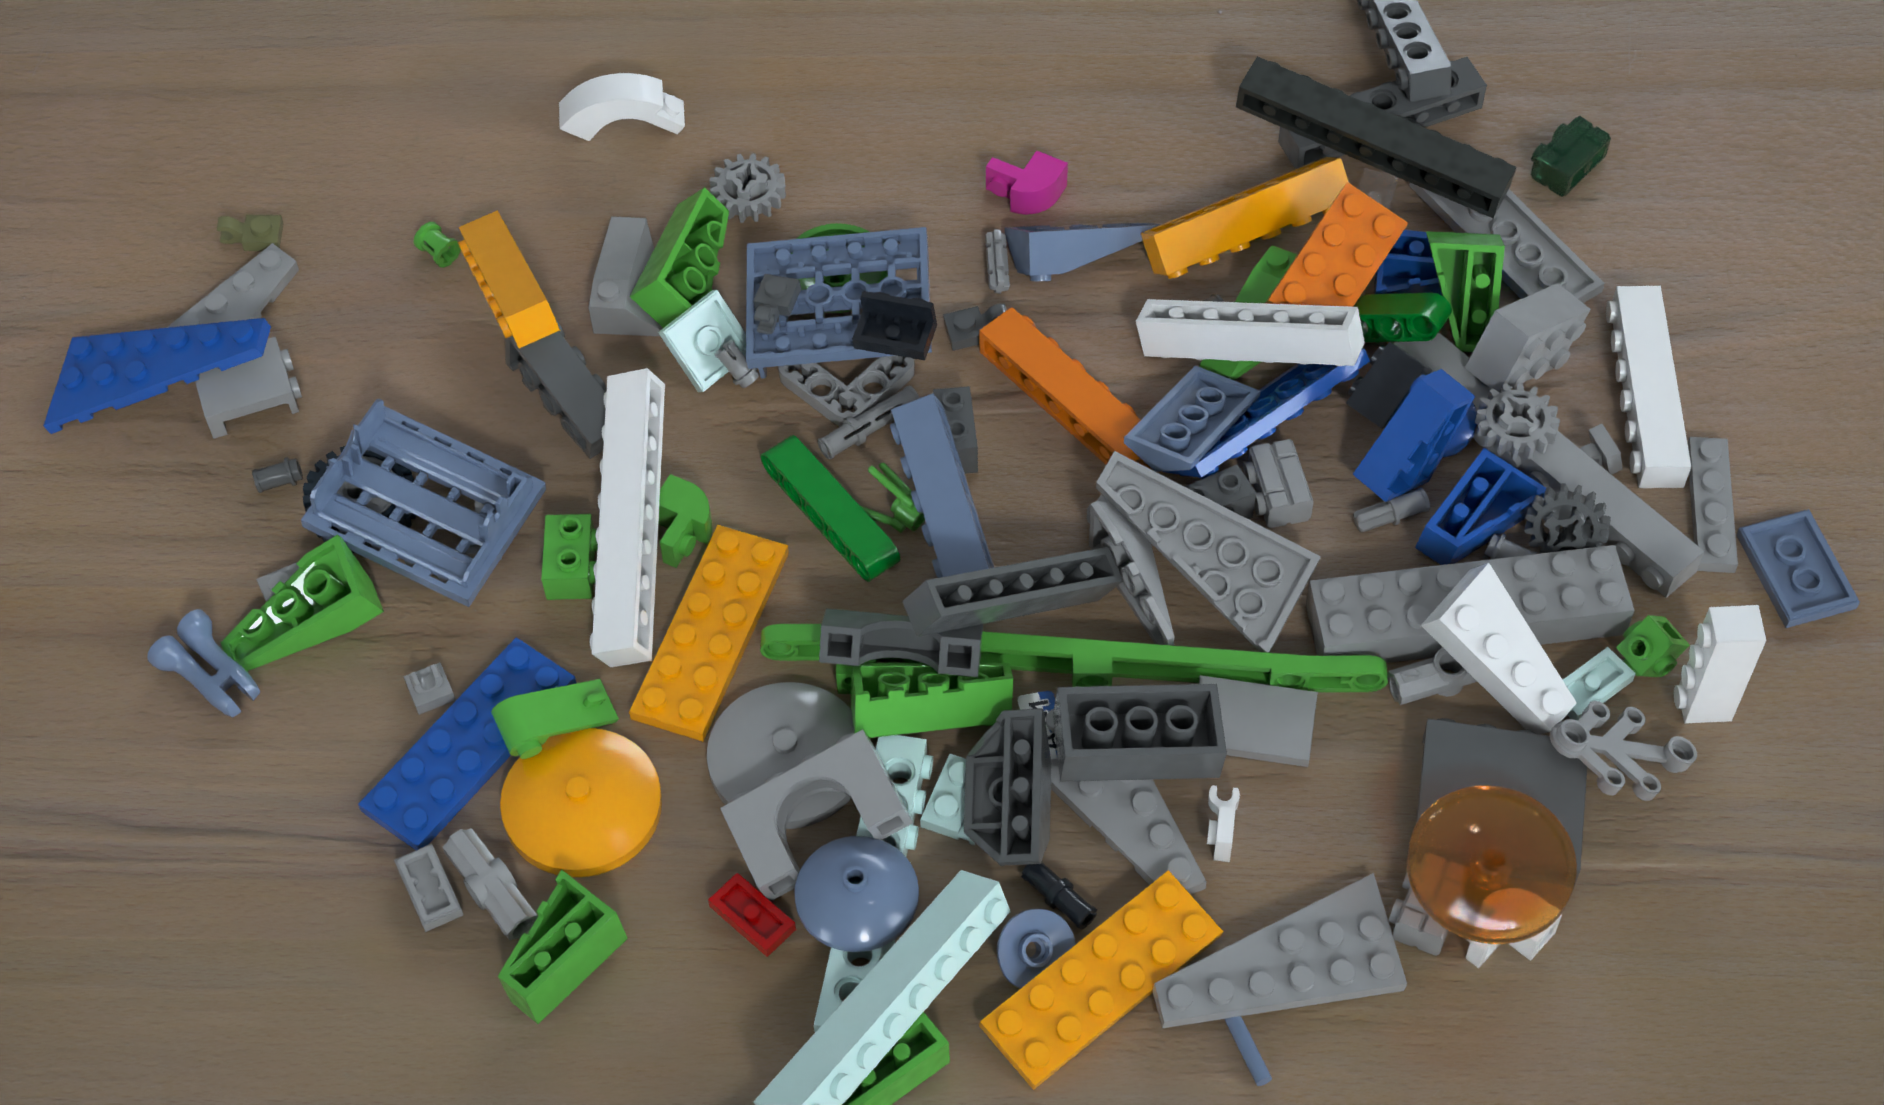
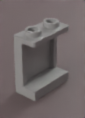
(248, 388)

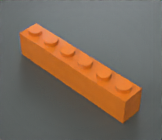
(1059, 385)

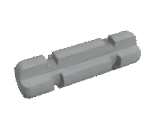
(997, 261)

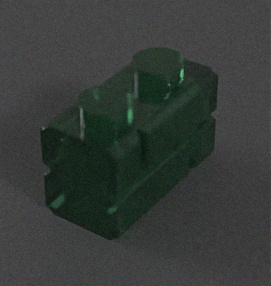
(1570, 155)

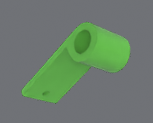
(535, 716)

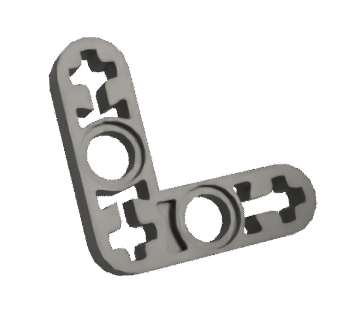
(851, 395)

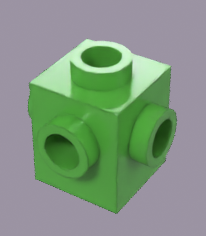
(1652, 646)

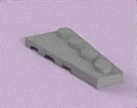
(245, 291)

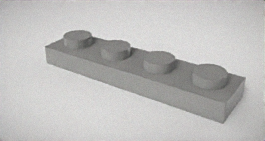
(1712, 504)

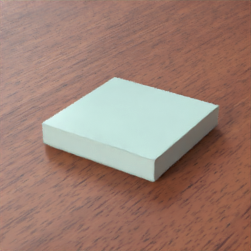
(699, 334)

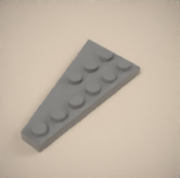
(1228, 558)
(1133, 822)
(1312, 957)

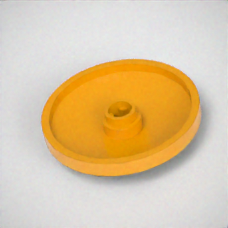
(582, 803)

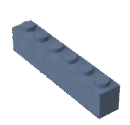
(940, 487)

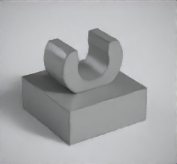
(1603, 449)
(429, 688)

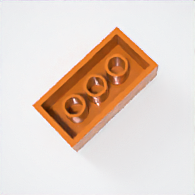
(1340, 253)

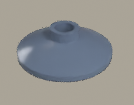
(1045, 930)

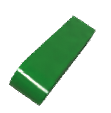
(830, 508)

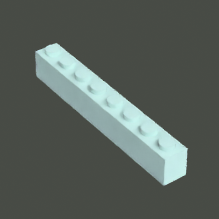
(891, 995)

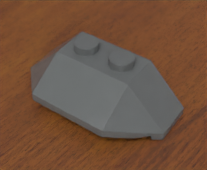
(1010, 789)

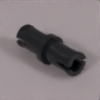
(1059, 894)

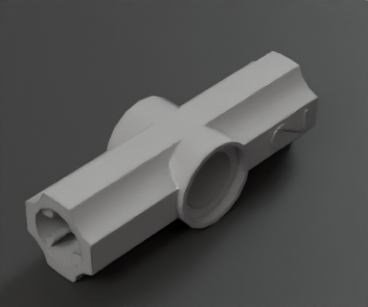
(1428, 678)
(490, 883)

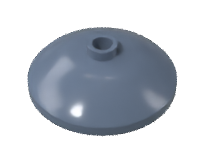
(856, 914)

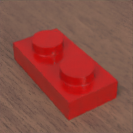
(752, 914)

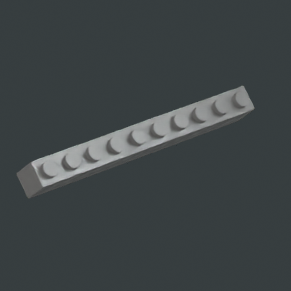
(1640, 534)

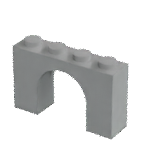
(762, 815)

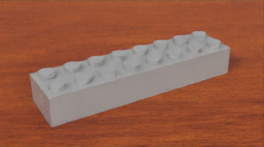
(1557, 593)

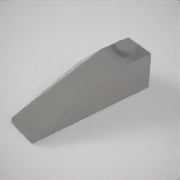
(617, 272)
(1137, 567)

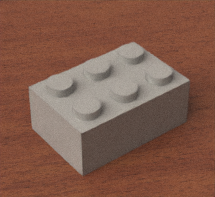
(1528, 338)

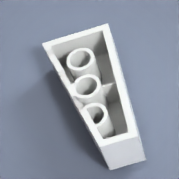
(1499, 650)

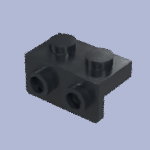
(895, 325)

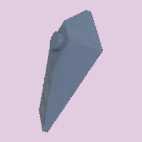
(1053, 250)

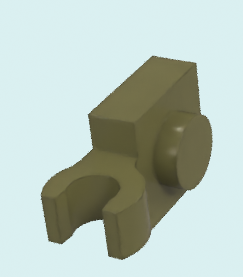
(254, 234)

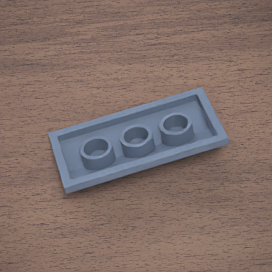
(1189, 420)

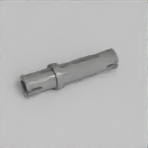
(835, 442)

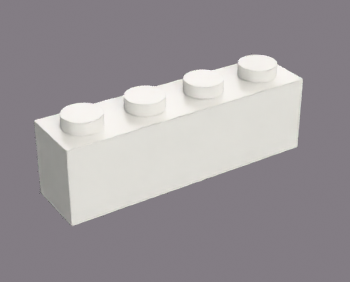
(1720, 664)

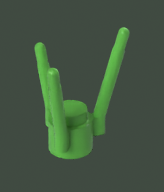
(903, 507)

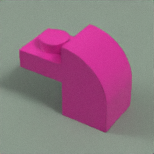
(1028, 189)

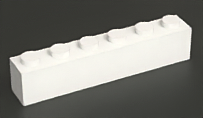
(1251, 332)
(1649, 387)

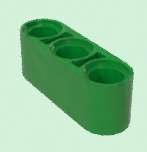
(1402, 316)

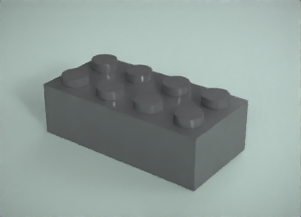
(1139, 732)

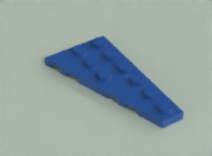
(141, 364)

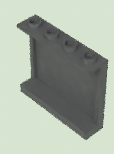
(1518, 760)

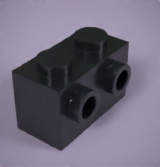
(1385, 384)

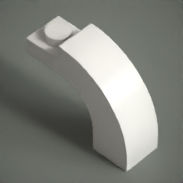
(617, 98)

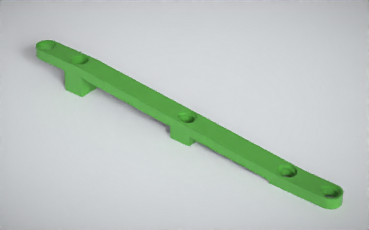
(1100, 660)

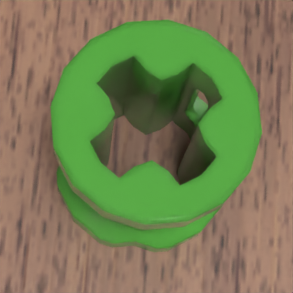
(437, 244)

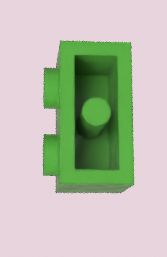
(569, 556)

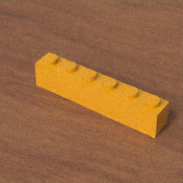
(1244, 217)
(506, 280)

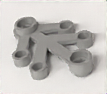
(1574, 741)

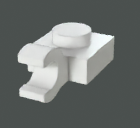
(1221, 831)

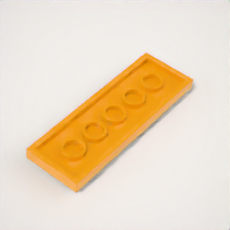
(709, 633)
(1100, 979)

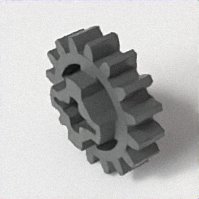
(1562, 510)

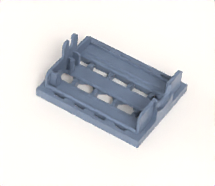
(830, 337)
(445, 462)

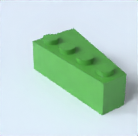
(683, 259)
(917, 699)

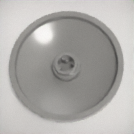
(772, 733)

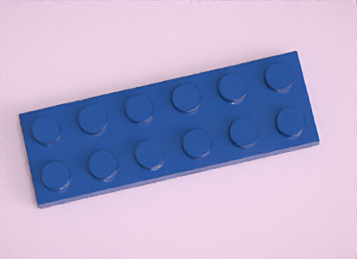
(1277, 402)
(457, 750)

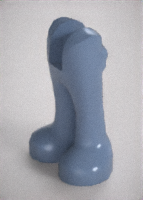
(196, 633)

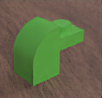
(686, 515)

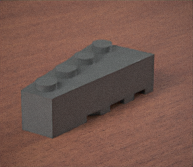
(563, 386)

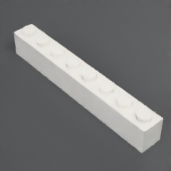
(628, 519)

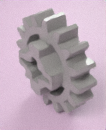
(748, 187)
(1517, 421)

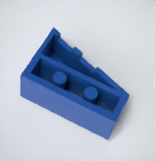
(1415, 436)
(1483, 503)

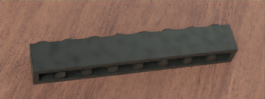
(1375, 137)

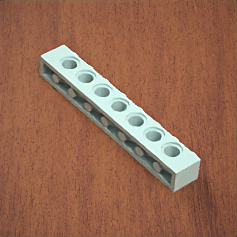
(906, 759)

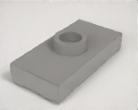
(428, 887)

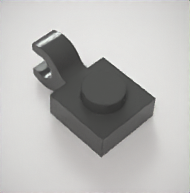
(774, 298)
(965, 324)

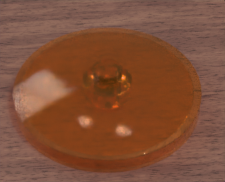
(1491, 864)

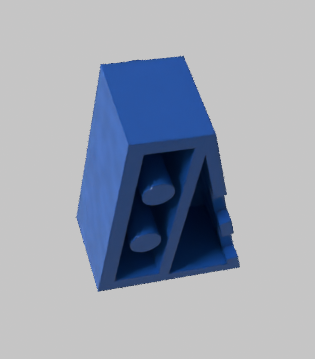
(1408, 267)

